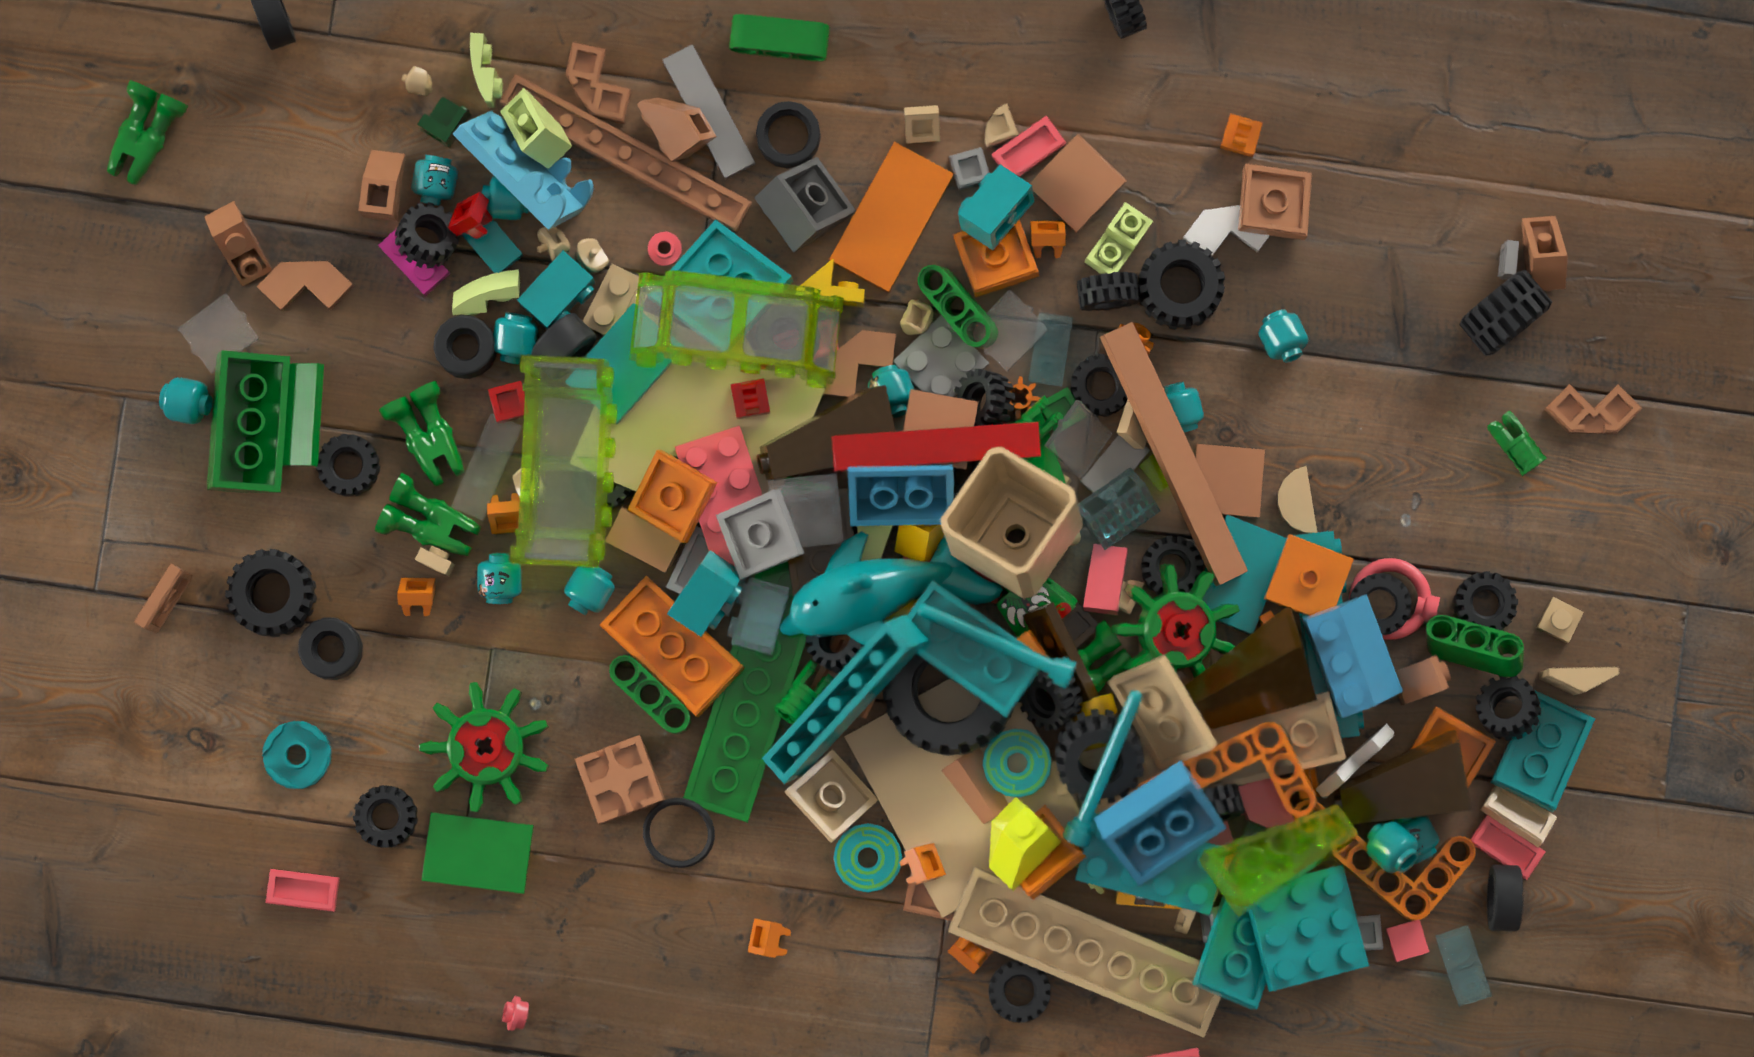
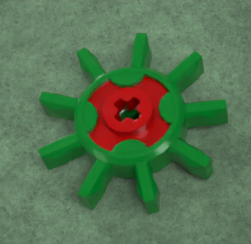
(1161, 614)
(464, 749)

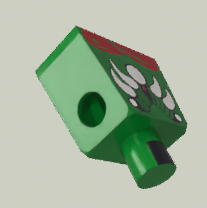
(1014, 606)

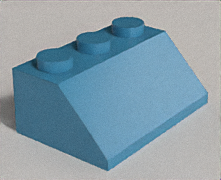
(899, 495)
(1352, 656)
(1159, 823)

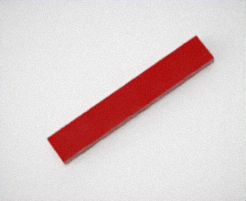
(933, 445)

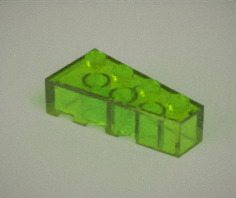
(1266, 862)

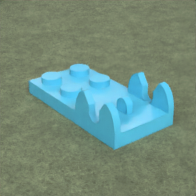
(534, 185)

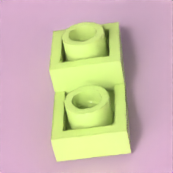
(486, 78)
(1118, 240)
(474, 296)

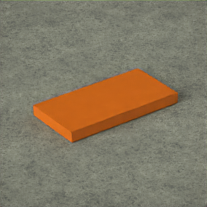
(891, 217)
(682, 661)

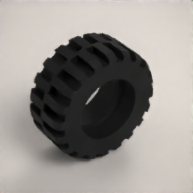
(932, 734)

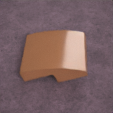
(1077, 183)

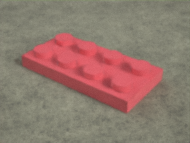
(728, 462)

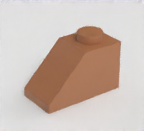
(1545, 252)

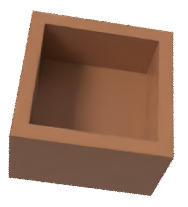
(620, 779)

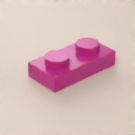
(422, 278)

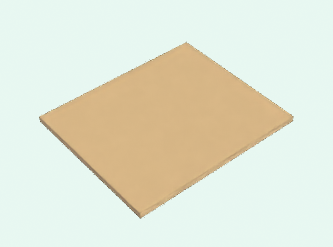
(698, 403)
(926, 804)

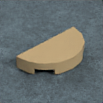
(1296, 503)

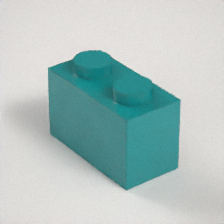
(995, 206)
(557, 290)
(705, 594)

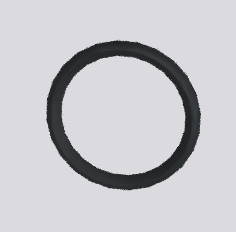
(669, 862)

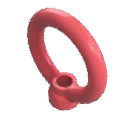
(1426, 603)

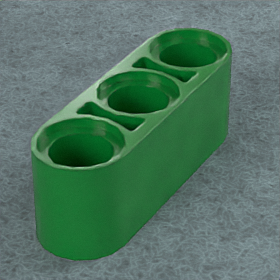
(779, 37)
(943, 299)
(1486, 657)
(634, 689)

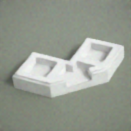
(1216, 224)
(1355, 760)

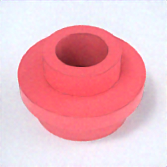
(664, 259)
(515, 1013)

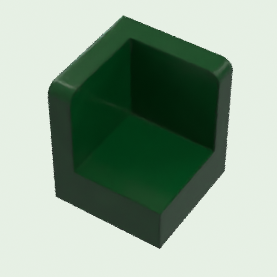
(444, 121)

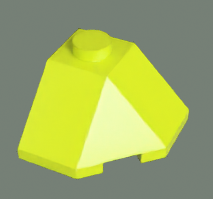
(1018, 843)

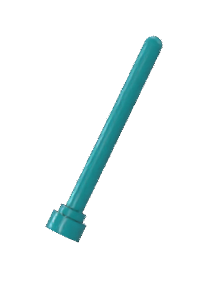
(1058, 669)
(1079, 829)

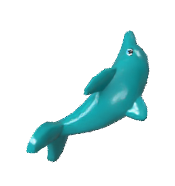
(859, 594)

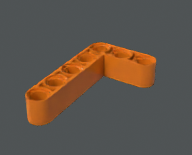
(1256, 751)
(1404, 886)

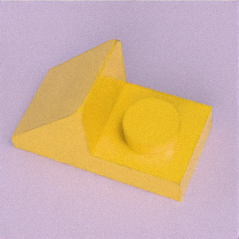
(848, 290)

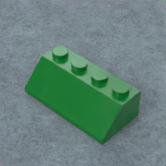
(248, 422)

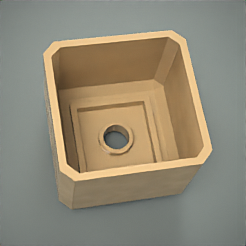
(1008, 496)

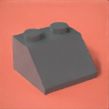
(804, 204)

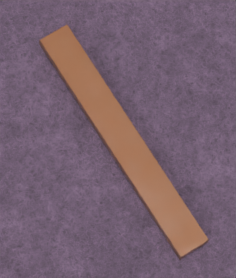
(638, 159)
(1173, 453)

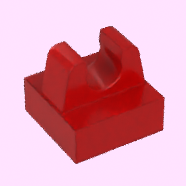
(471, 216)
(750, 398)
(508, 401)

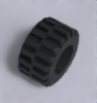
(1187, 256)
(1505, 313)
(243, 583)
(1094, 730)

